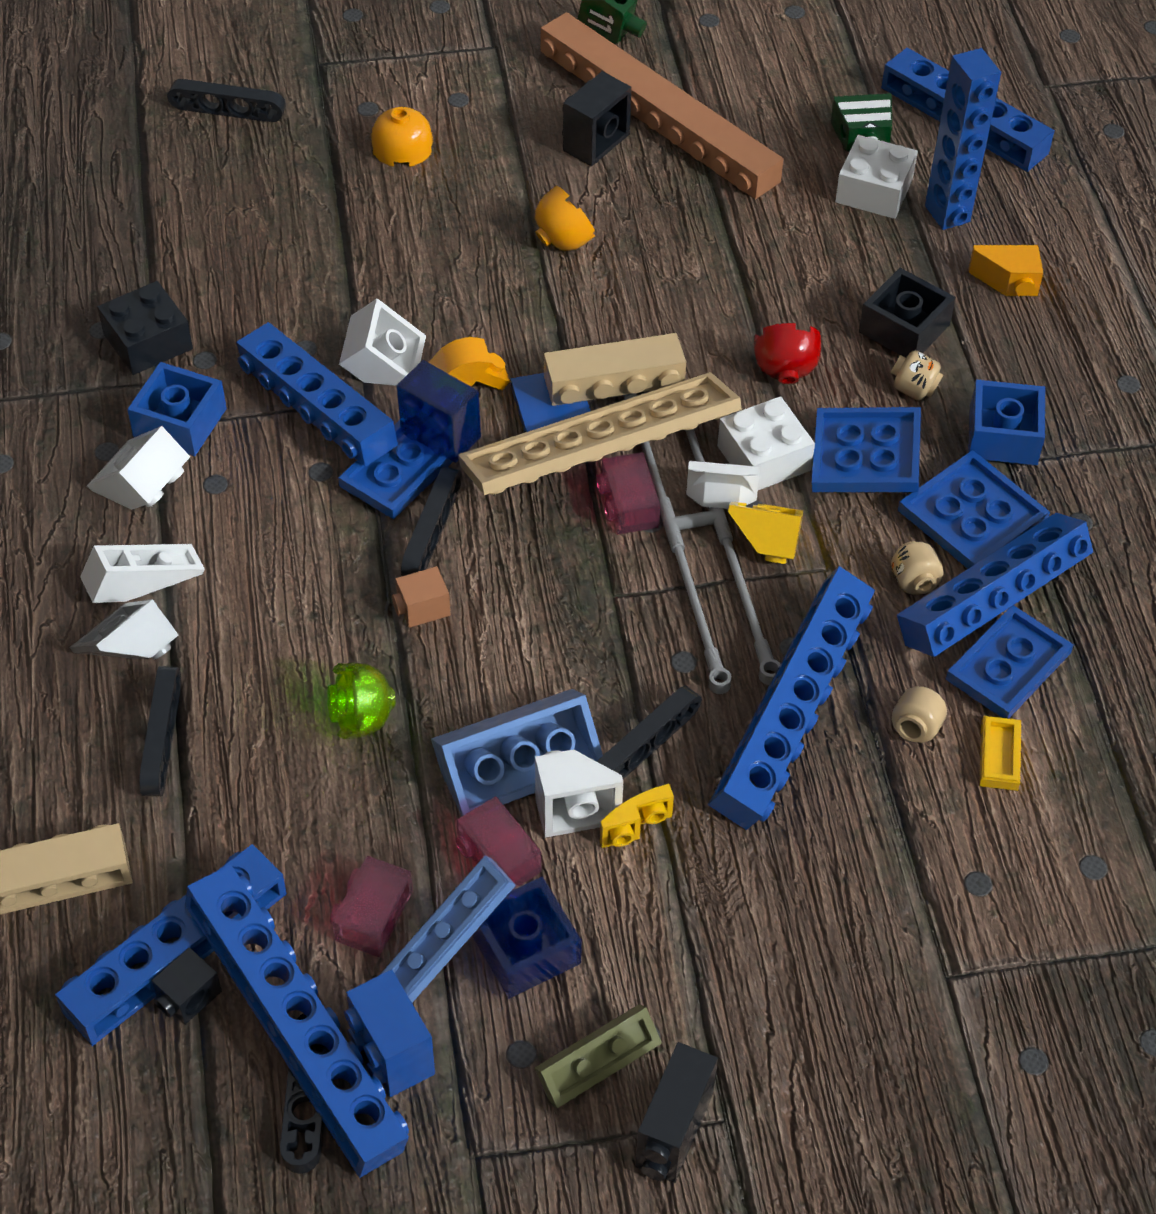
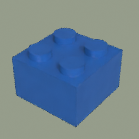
(181, 403)
(1007, 421)
(389, 1033)

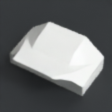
(720, 484)

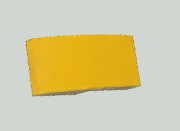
(624, 822)

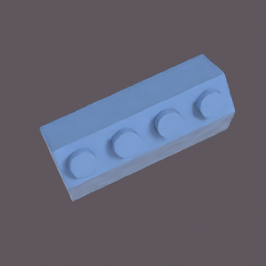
(500, 751)

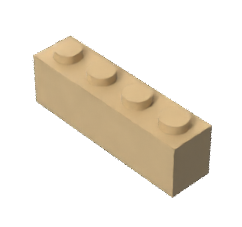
(614, 369)
(63, 867)

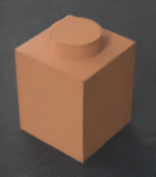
(421, 597)

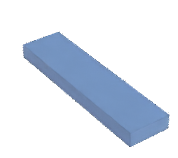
(450, 926)

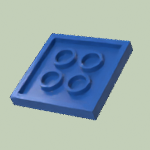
(867, 449)
(972, 509)

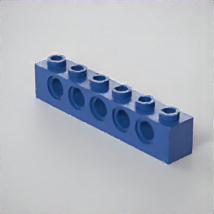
(924, 85)
(962, 137)
(317, 394)
(994, 584)
(133, 988)

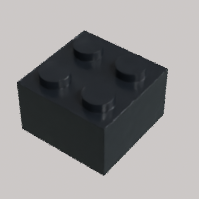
(596, 118)
(906, 313)
(145, 327)

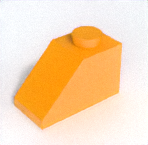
(1008, 268)

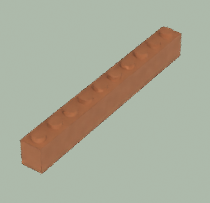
(665, 107)

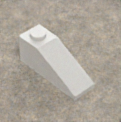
(132, 571)

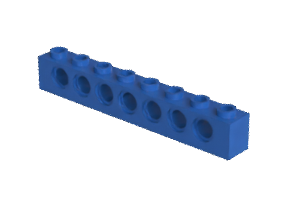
(818, 644)
(362, 1145)

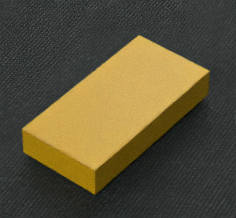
(1000, 753)

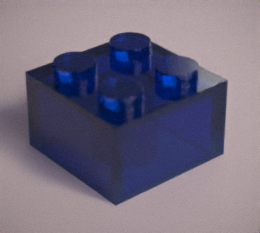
(439, 411)
(528, 938)

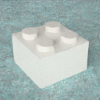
(876, 176)
(769, 439)

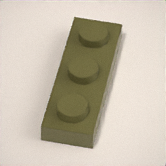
(598, 1055)

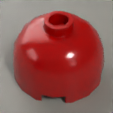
(787, 352)

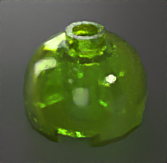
(359, 700)

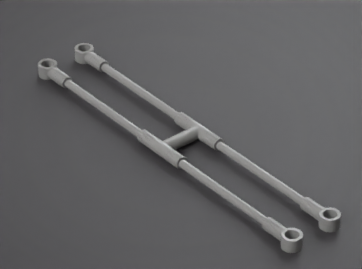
(714, 517)

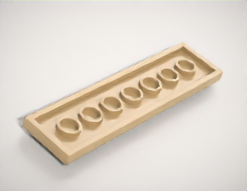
(598, 433)

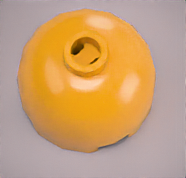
(401, 137)
(562, 222)

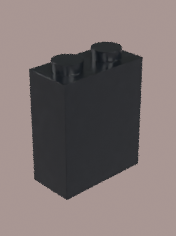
(675, 1113)

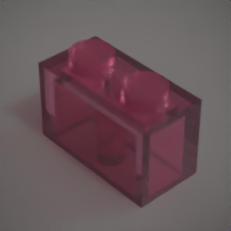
(629, 493)
(495, 833)
(371, 905)

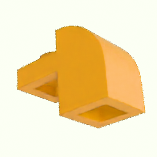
(471, 362)

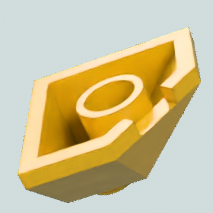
(769, 529)

